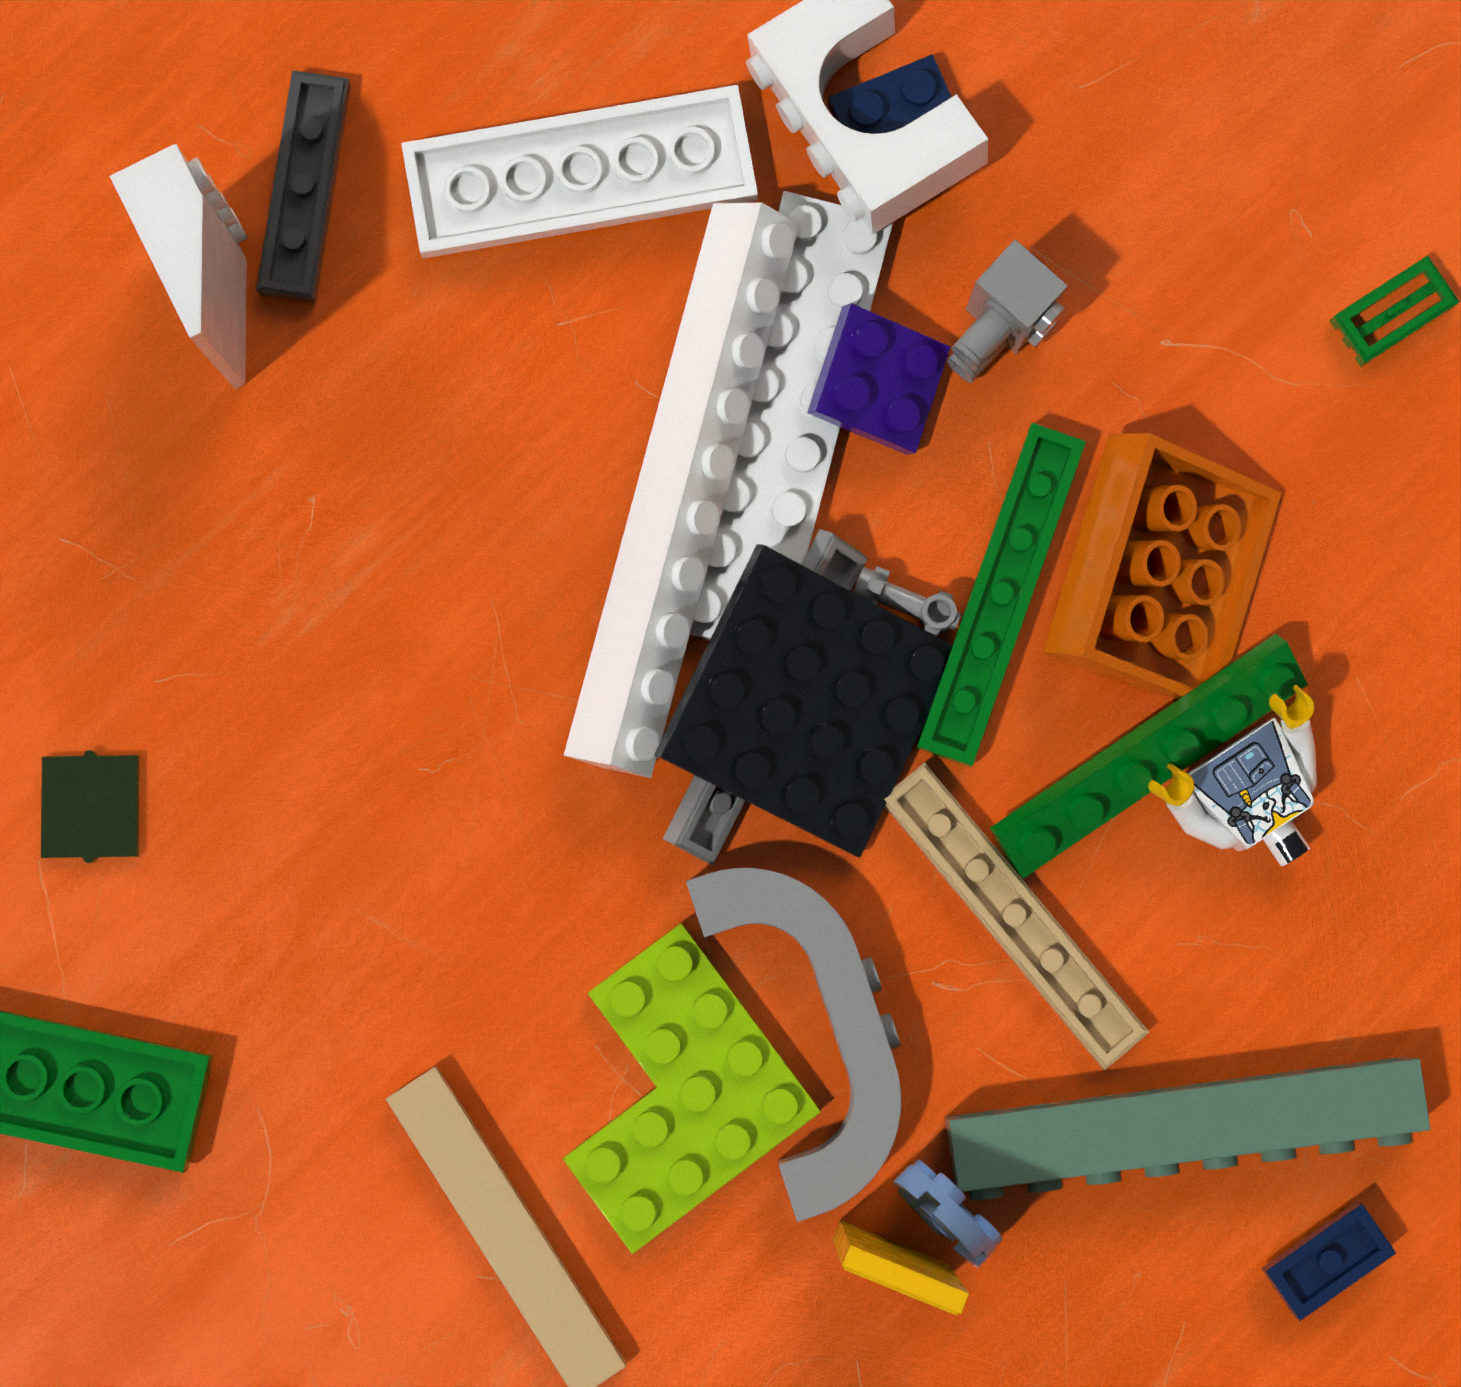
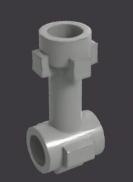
(935, 613)

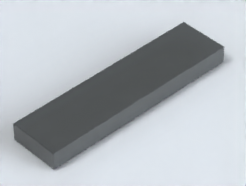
(303, 186)

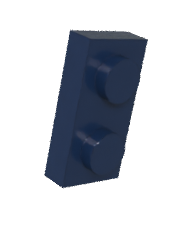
(891, 98)
(1328, 1260)

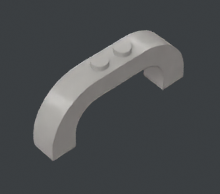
(852, 1157)

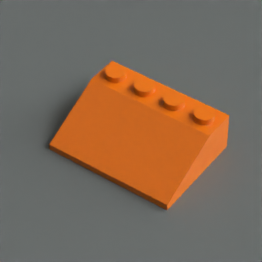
(1161, 566)

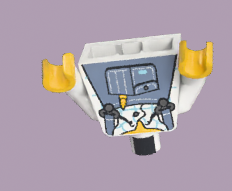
(1251, 786)

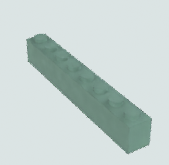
(1187, 1125)

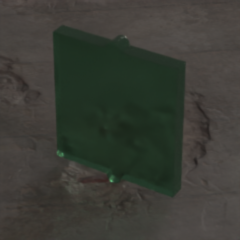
(90, 806)

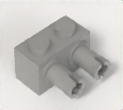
(1012, 306)

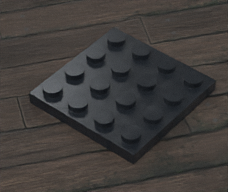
(806, 701)

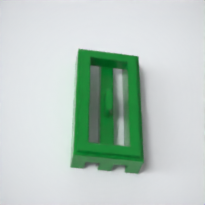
(1355, 336)

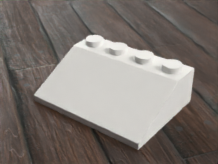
(194, 250)

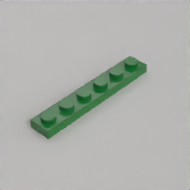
(1001, 595)
(1124, 769)

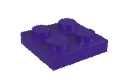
(878, 379)

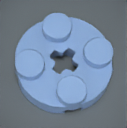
(940, 1207)

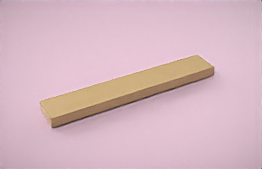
(1014, 917)
(506, 1231)

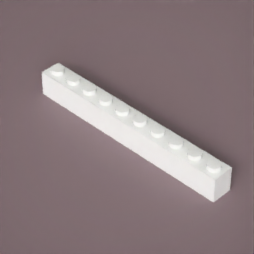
(682, 488)

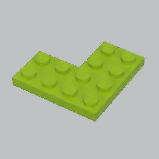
(716, 1098)

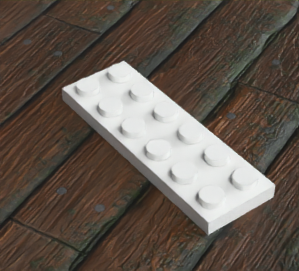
(579, 171)

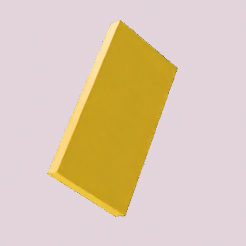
(899, 1268)

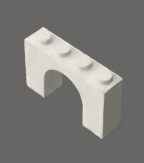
(877, 173)

